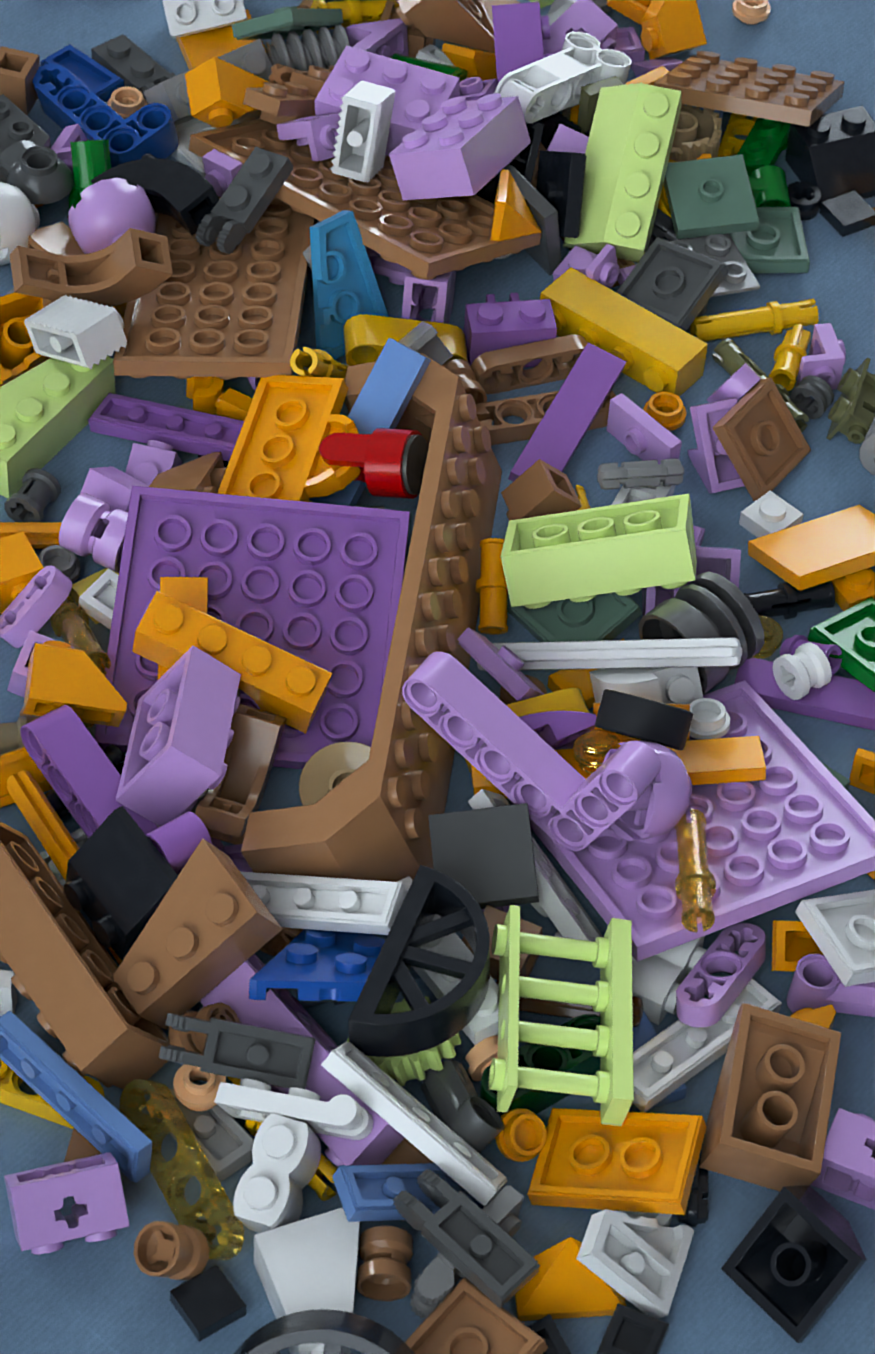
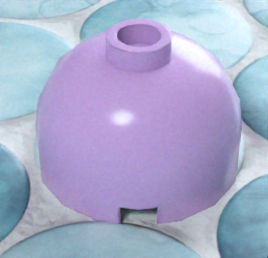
(108, 212)
(661, 803)

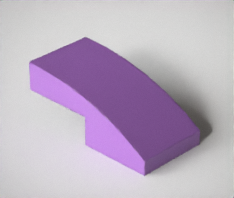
(560, 727)

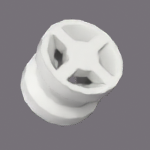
(801, 671)

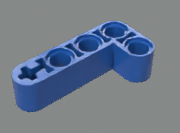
(72, 103)

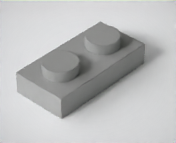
(220, 1137)

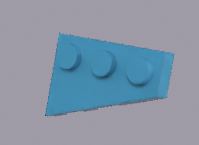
(341, 280)

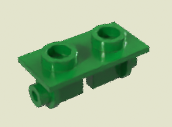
(764, 143)

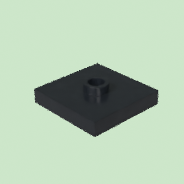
(561, 184)

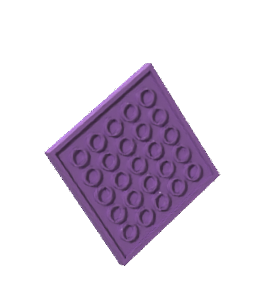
(280, 569)

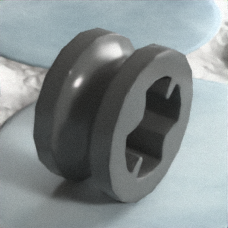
(819, 390)

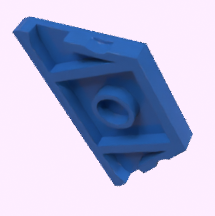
(320, 966)

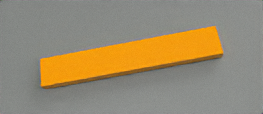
(705, 761)

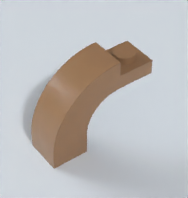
(108, 276)
(247, 774)

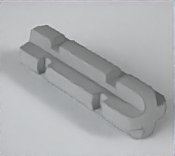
(640, 474)

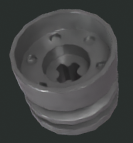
(707, 610)

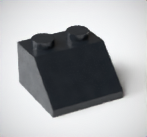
(835, 153)
(118, 881)

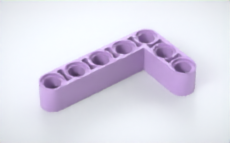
(521, 762)

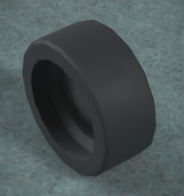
(643, 719)

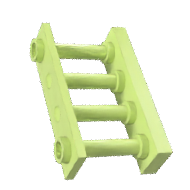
(610, 996)

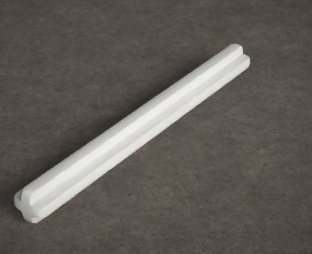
(626, 653)

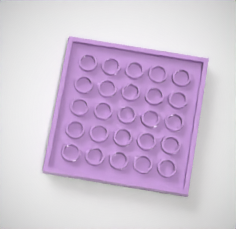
(763, 840)

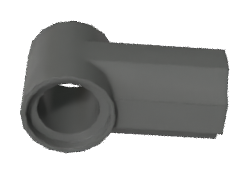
(459, 1106)

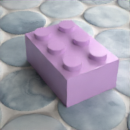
(416, 95)
(460, 147)
(179, 738)

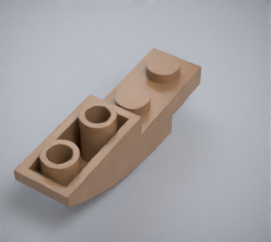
(291, 100)

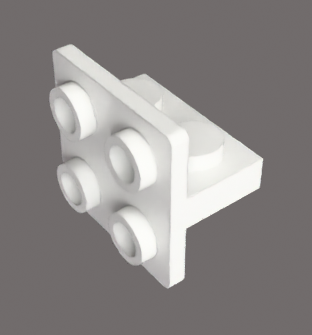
(197, 16)

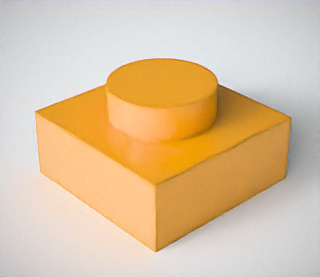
(854, 588)

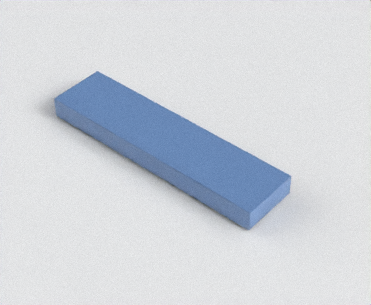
(382, 402)
(74, 1098)

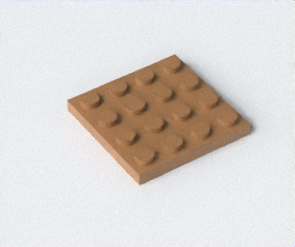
(752, 89)

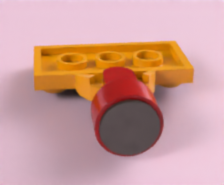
(303, 448)

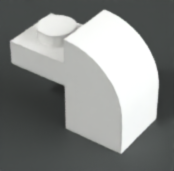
(657, 684)

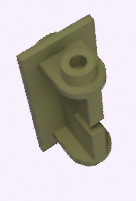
(855, 406)

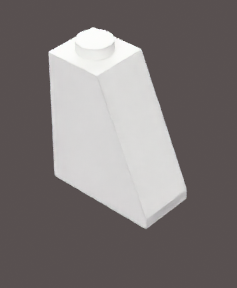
(309, 1267)

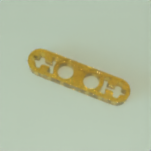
(186, 1163)

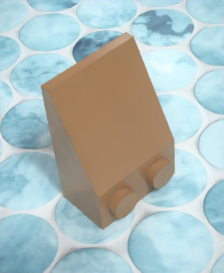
(451, 21)
(772, 1101)

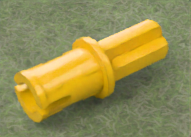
(789, 355)

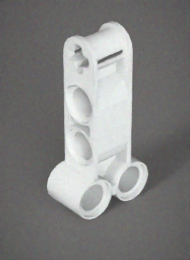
(557, 79)

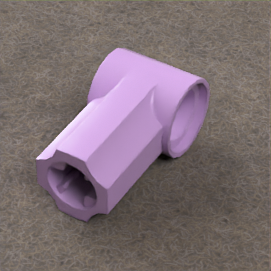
(818, 985)

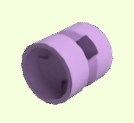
(95, 530)

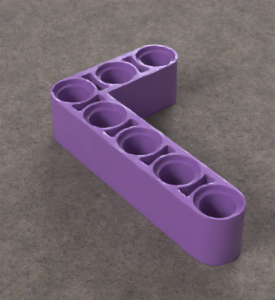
(90, 783)

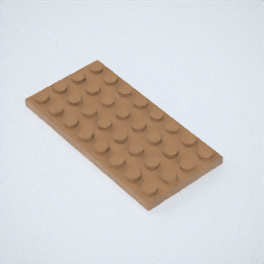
(417, 234)
(222, 309)

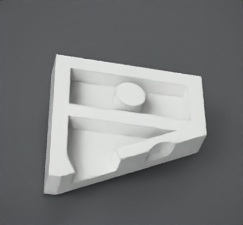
(637, 1258)

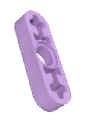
(721, 991)

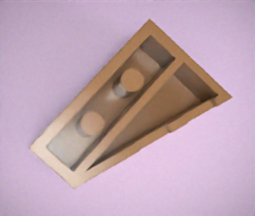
(194, 937)

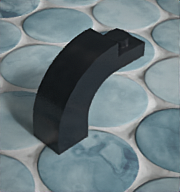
(170, 187)

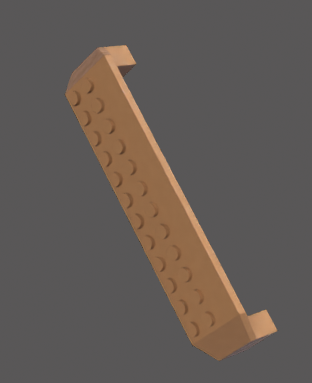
(379, 814)

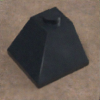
(796, 1259)

